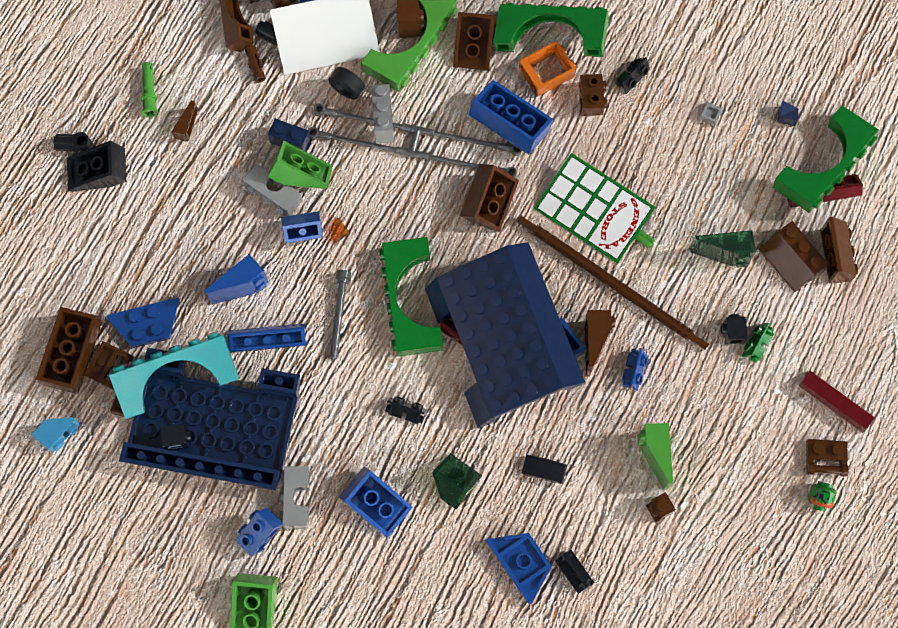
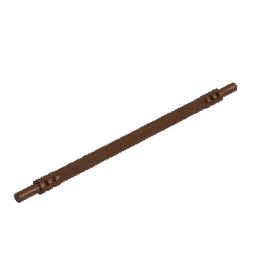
(613, 282)

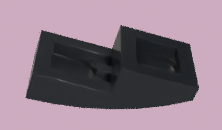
(544, 469)

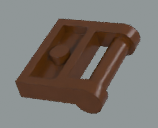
(104, 361)
(827, 451)

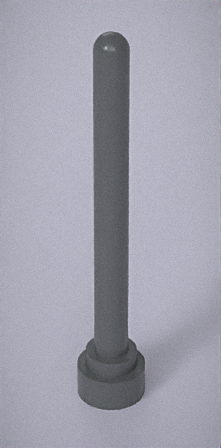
(343, 278)

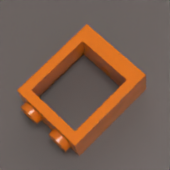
(532, 78)

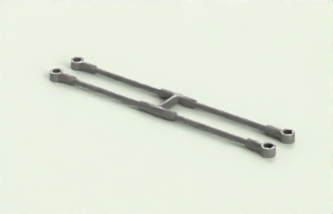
(412, 151)

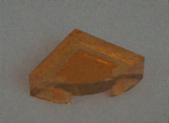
(338, 231)

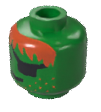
(822, 496)

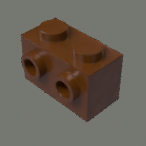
(592, 94)

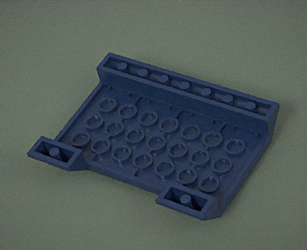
(506, 331)
(234, 429)

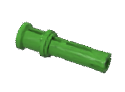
(148, 97)

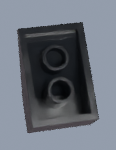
(97, 167)

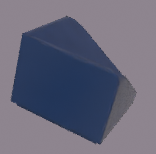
(787, 114)

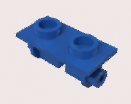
(637, 360)

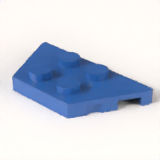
(146, 323)
(522, 562)

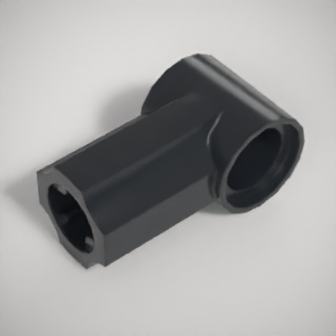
(72, 142)

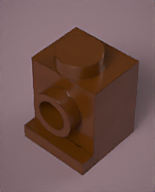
(660, 507)

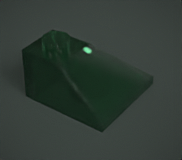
(455, 480)

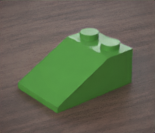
(298, 168)
(657, 450)
(253, 601)

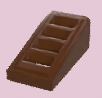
(185, 124)

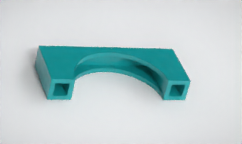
(131, 379)

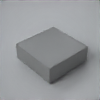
(710, 113)

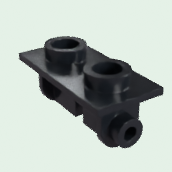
(638, 69)
(398, 406)
(574, 571)

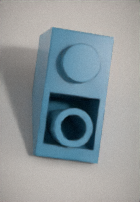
(55, 431)

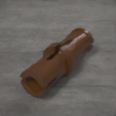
(255, 64)

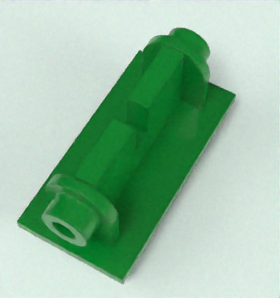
(761, 334)

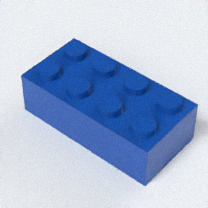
(510, 116)

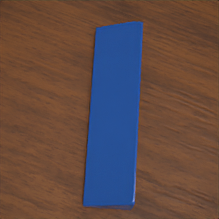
(266, 337)

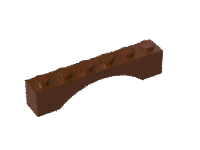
(236, 30)

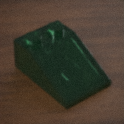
(727, 248)

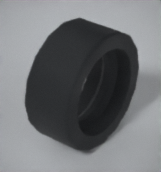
(346, 83)

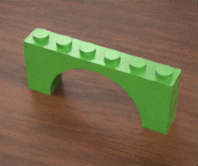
(397, 67)

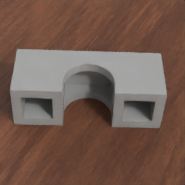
(382, 114)
(284, 200)
(294, 479)

